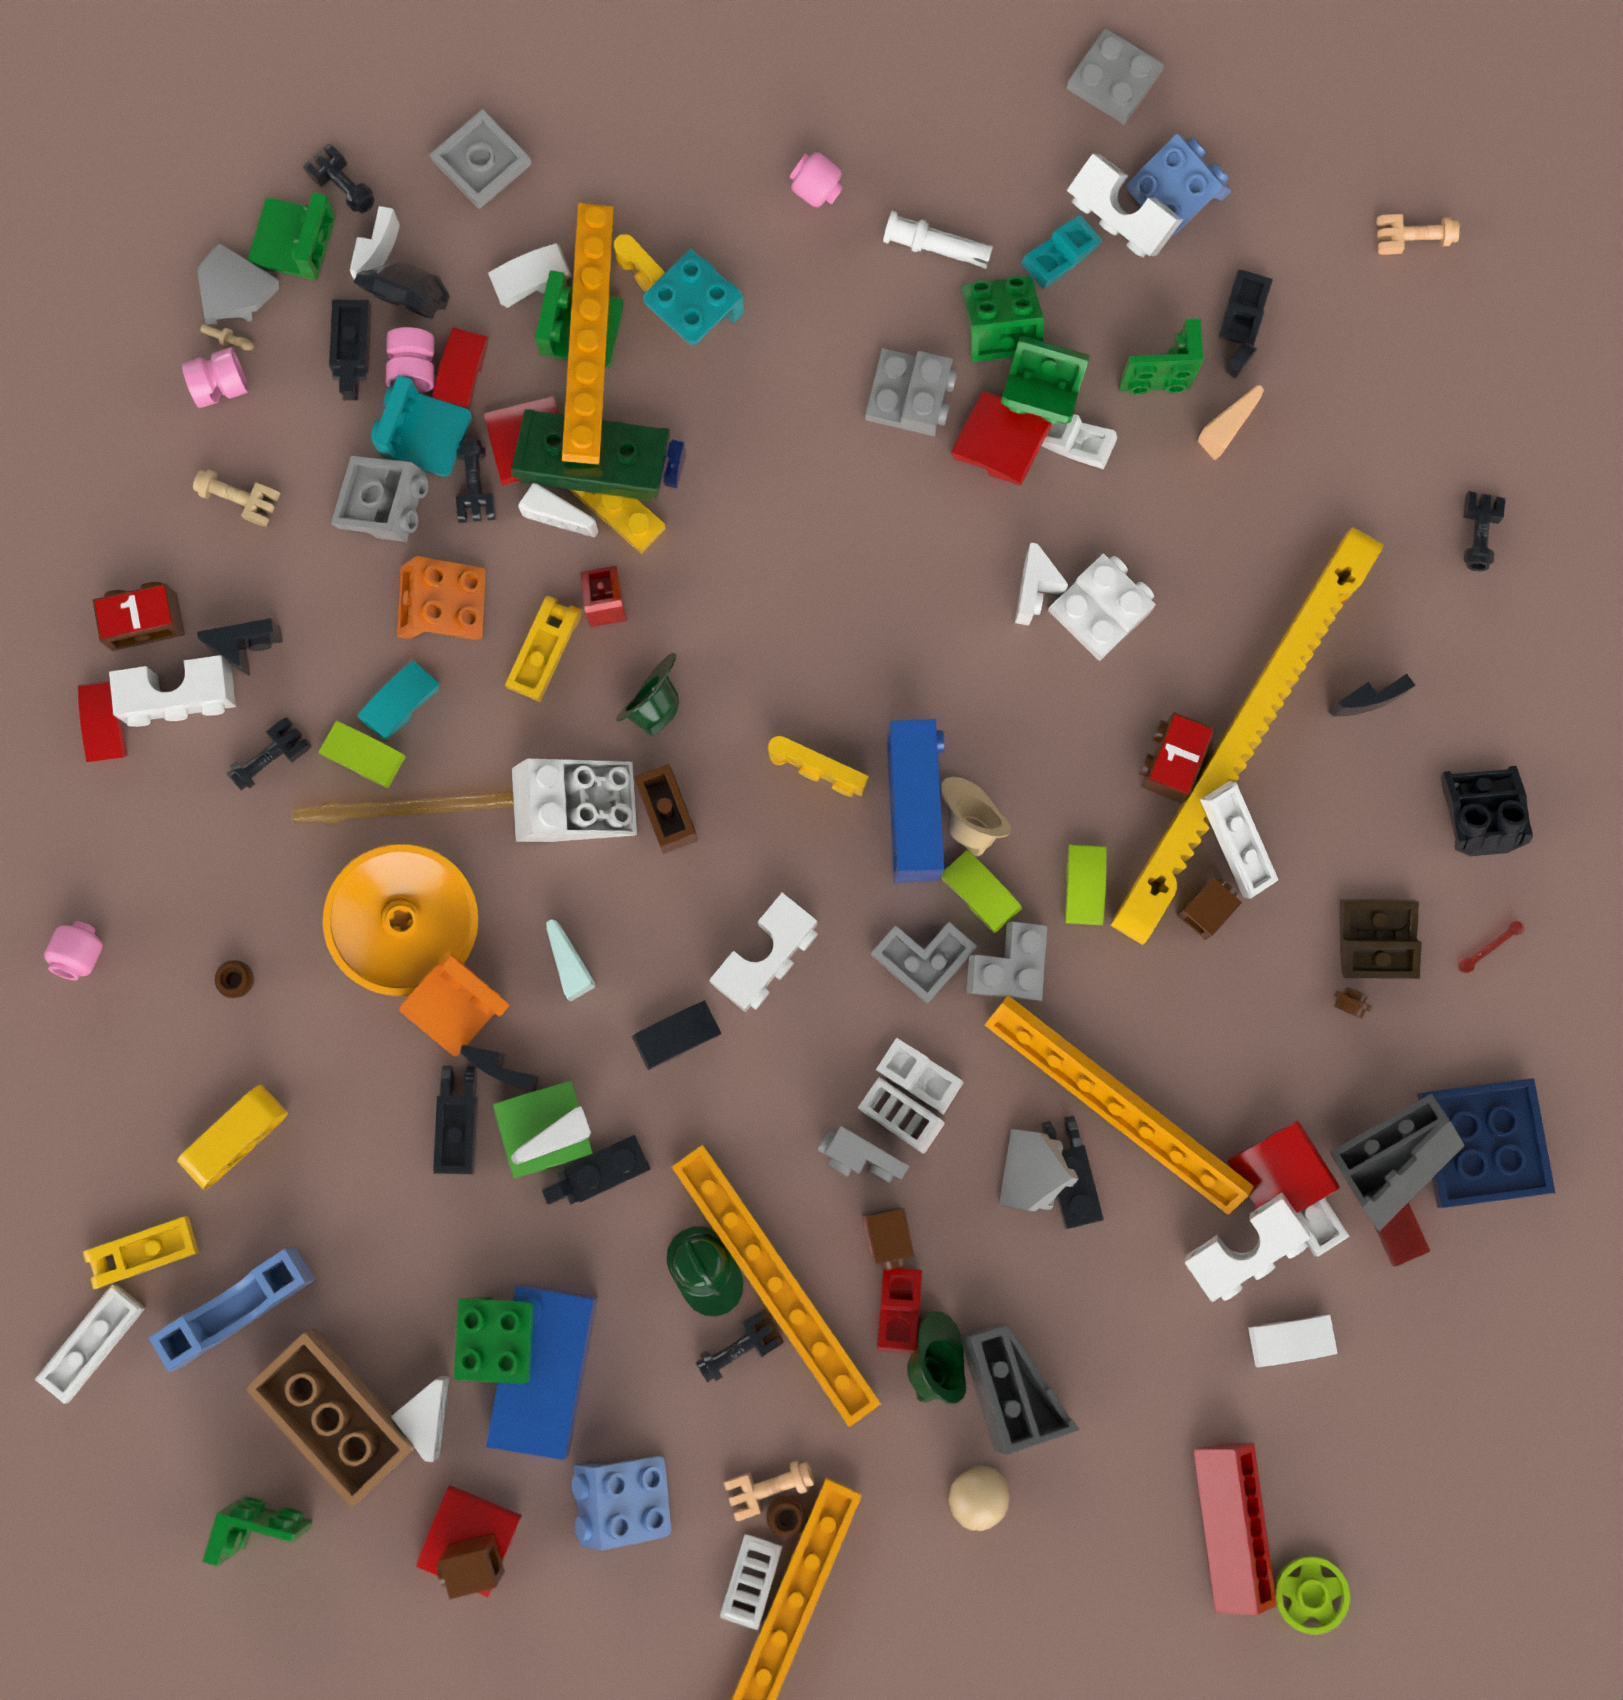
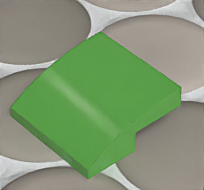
(530, 1114)

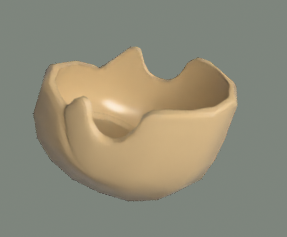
(979, 1498)

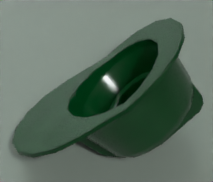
(655, 701)
(704, 1271)
(938, 1363)

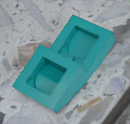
(1062, 252)
(397, 700)

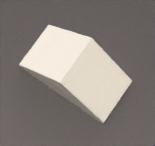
(423, 1419)

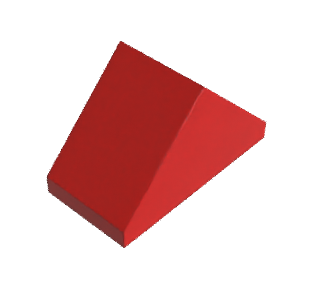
(602, 596)

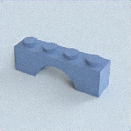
(232, 1310)

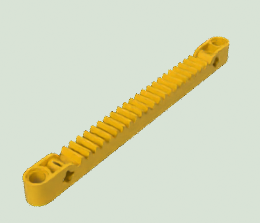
(1352, 563)

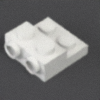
(1103, 606)

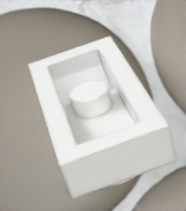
(1040, 576)

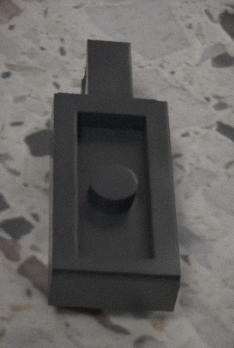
(350, 345)
(599, 1172)

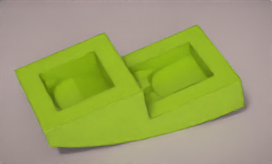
(362, 754)
(1085, 884)
(981, 891)

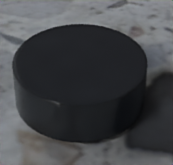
(1240, 359)

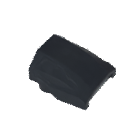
(405, 286)
(1487, 811)

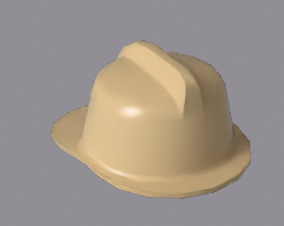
(973, 815)

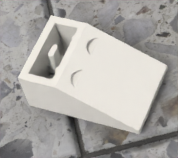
(573, 800)

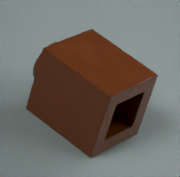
(1210, 907)
(470, 1566)

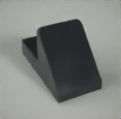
(235, 639)

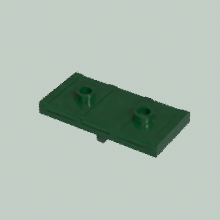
(628, 463)

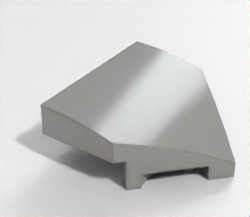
(232, 286)
(1034, 1171)

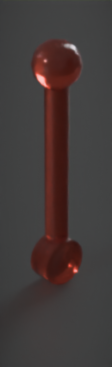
(1468, 964)

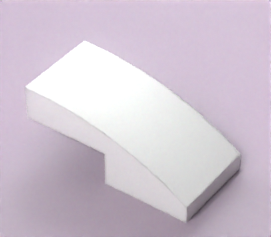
(375, 251)
(527, 274)
(1081, 442)
(919, 1076)
(1292, 1340)

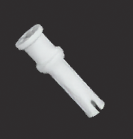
(920, 236)

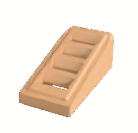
(1224, 427)

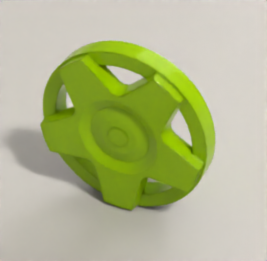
(1312, 1594)

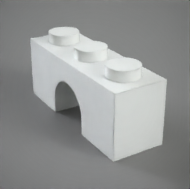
(1097, 190)
(205, 689)
(747, 981)
(1223, 1270)

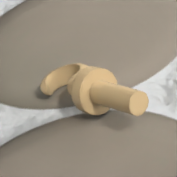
(226, 337)

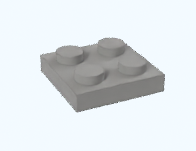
(1114, 76)
(480, 159)

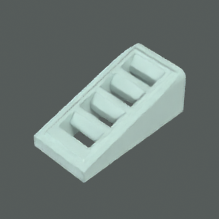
(571, 969)

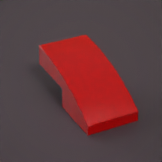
(460, 366)
(99, 727)
(899, 1310)

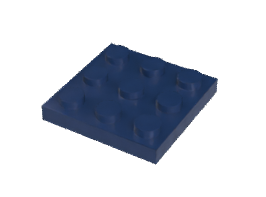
(1503, 1144)

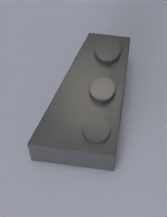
(1397, 1158)
(1011, 1391)

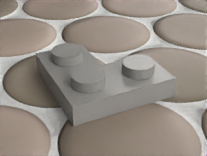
(924, 969)
(1019, 972)

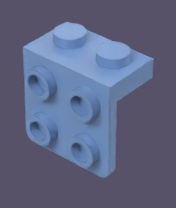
(1180, 179)
(621, 1502)

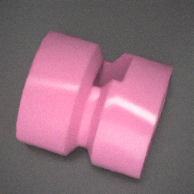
(410, 357)
(215, 377)

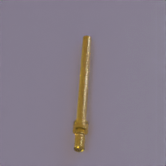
(335, 812)

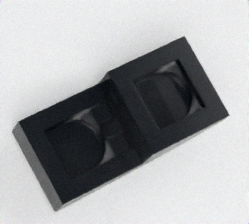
(1245, 307)
(1366, 699)
(676, 1035)
(491, 1064)

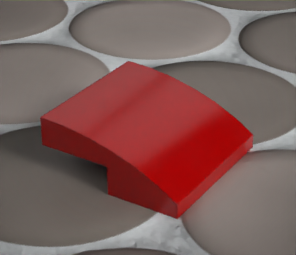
(504, 431)
(1000, 439)
(1286, 1165)
(465, 1518)

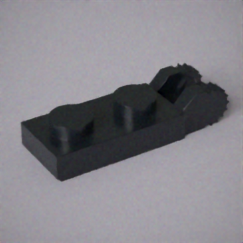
(456, 1125)
(1078, 1203)

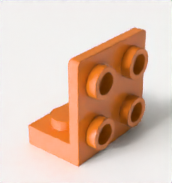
(440, 599)
(452, 1004)

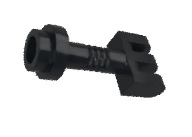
(358, 197)
(471, 452)
(1479, 555)
(281, 745)
(710, 1365)

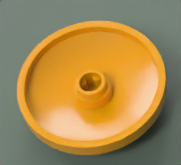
(398, 916)

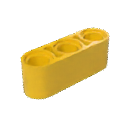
(232, 1137)

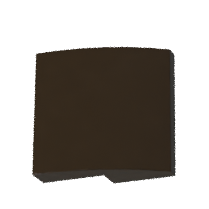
(1379, 938)

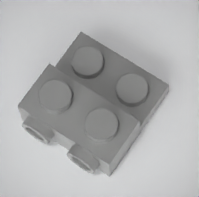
(911, 391)
(380, 498)
(851, 1152)

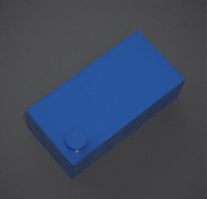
(915, 799)
(542, 1413)

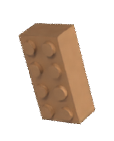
(331, 1416)

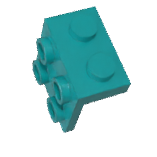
(694, 298)
(420, 429)

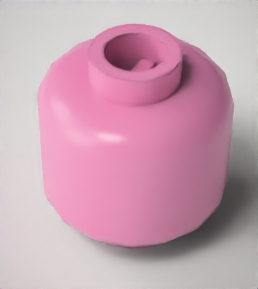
(816, 179)
(73, 950)

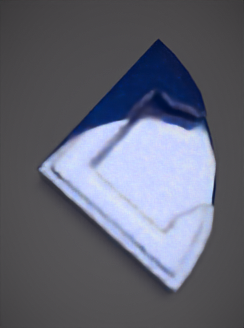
(676, 455)

